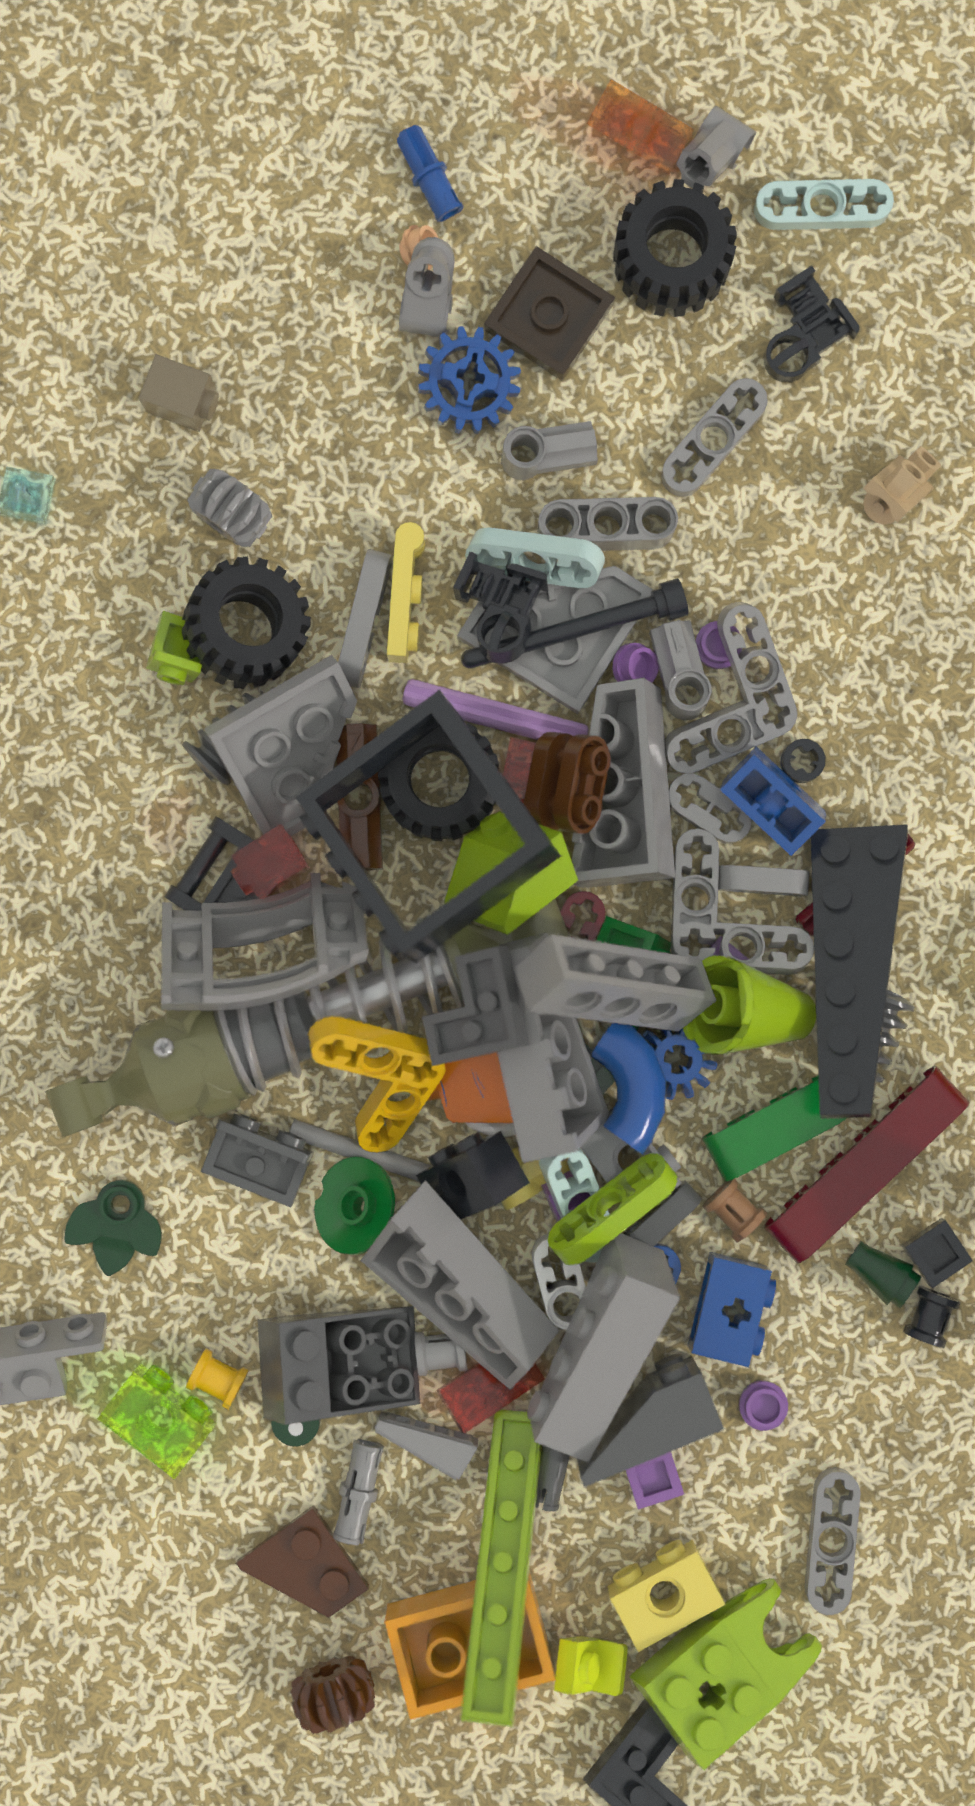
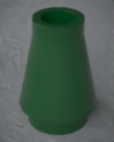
(885, 1274)

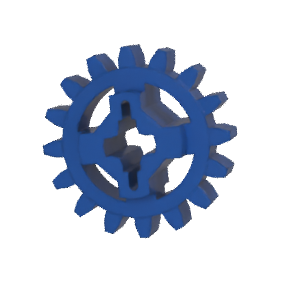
(449, 373)

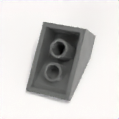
(656, 1418)

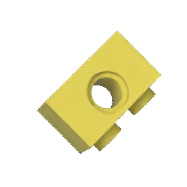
(653, 1618)

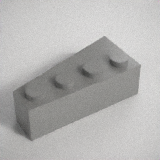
(634, 827)
(551, 1080)
(460, 1286)
(603, 1346)

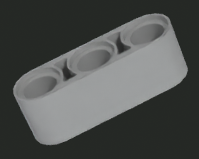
(626, 511)

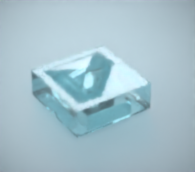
(26, 495)

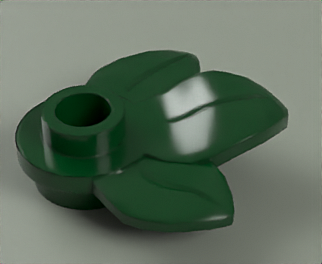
(115, 1233)

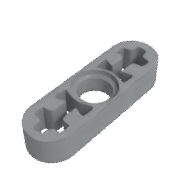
(727, 403)
(365, 607)
(816, 1576)

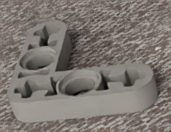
(749, 710)
(704, 921)

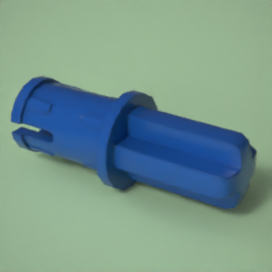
(429, 173)

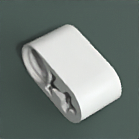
(545, 1273)

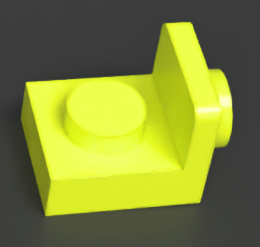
(590, 1665)

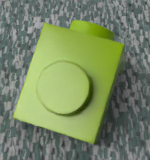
(169, 652)

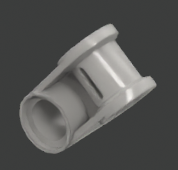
(426, 292)

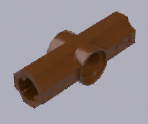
(361, 827)

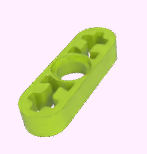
(586, 1227)

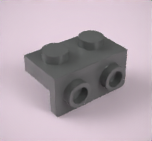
(257, 1159)

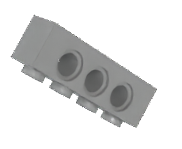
(613, 983)

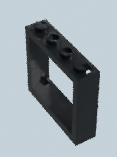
(473, 900)

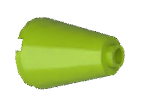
(749, 1010)

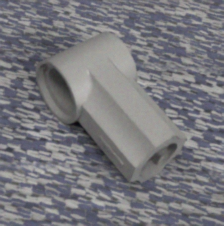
(714, 148)
(554, 449)
(680, 666)

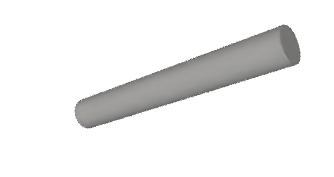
(350, 1148)

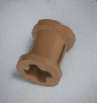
(735, 1210)

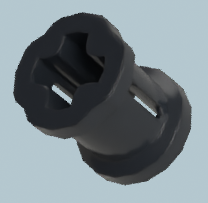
(931, 1317)

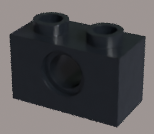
(474, 1173)

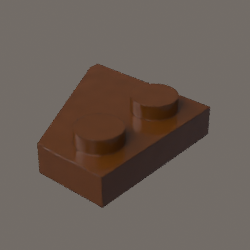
(306, 1565)

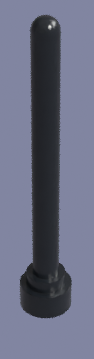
(664, 602)

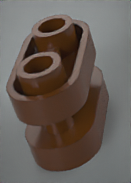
(567, 781)

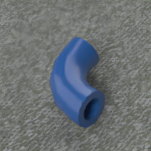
(638, 1083)

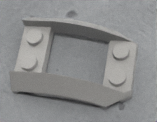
(192, 934)

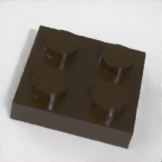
(549, 313)

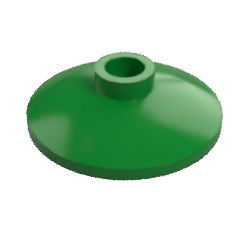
(339, 1207)

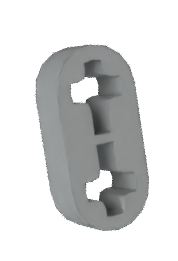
(702, 818)
(763, 880)

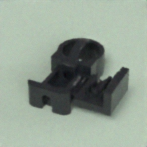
(818, 325)
(506, 601)

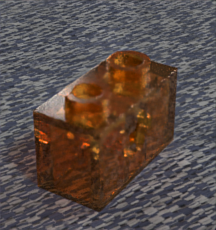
(640, 127)

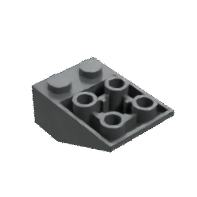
(337, 1363)

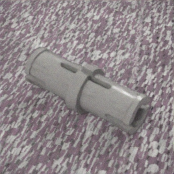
(358, 1492)

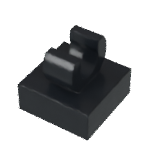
(937, 1252)

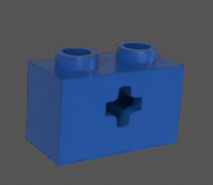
(773, 801)
(711, 1330)

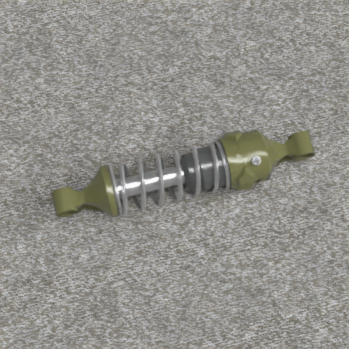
(216, 1058)

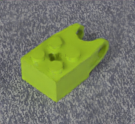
(741, 1672)

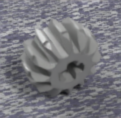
(229, 507)

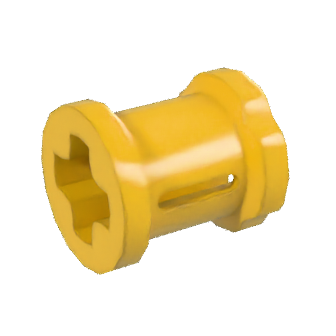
(217, 1378)

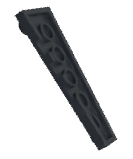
(855, 923)

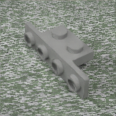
(33, 1353)

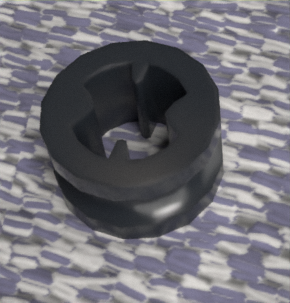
(804, 746)

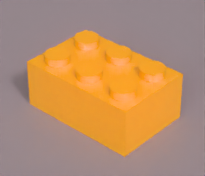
(432, 1644)

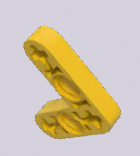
(405, 1068)

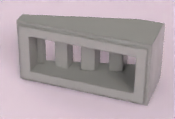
(436, 1445)

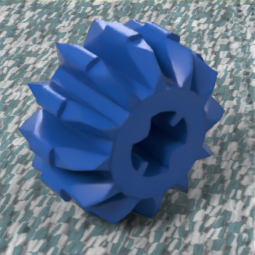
(687, 1073)

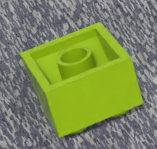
(489, 846)

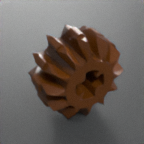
(333, 1694)

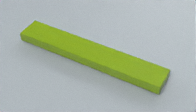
(502, 1572)

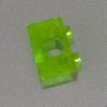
(164, 1446)

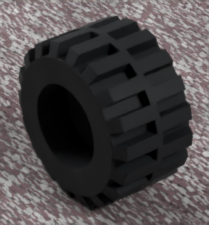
(676, 210)
(262, 589)
(427, 820)

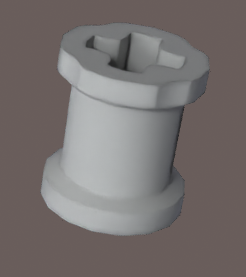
(438, 1353)

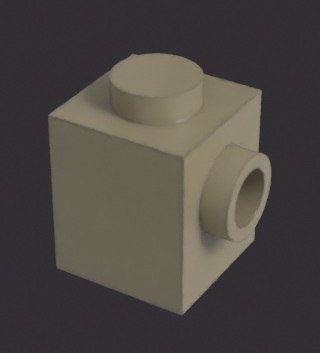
(179, 393)

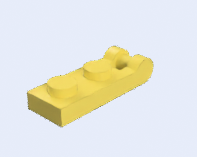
(405, 591)

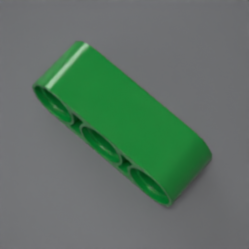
(768, 1132)

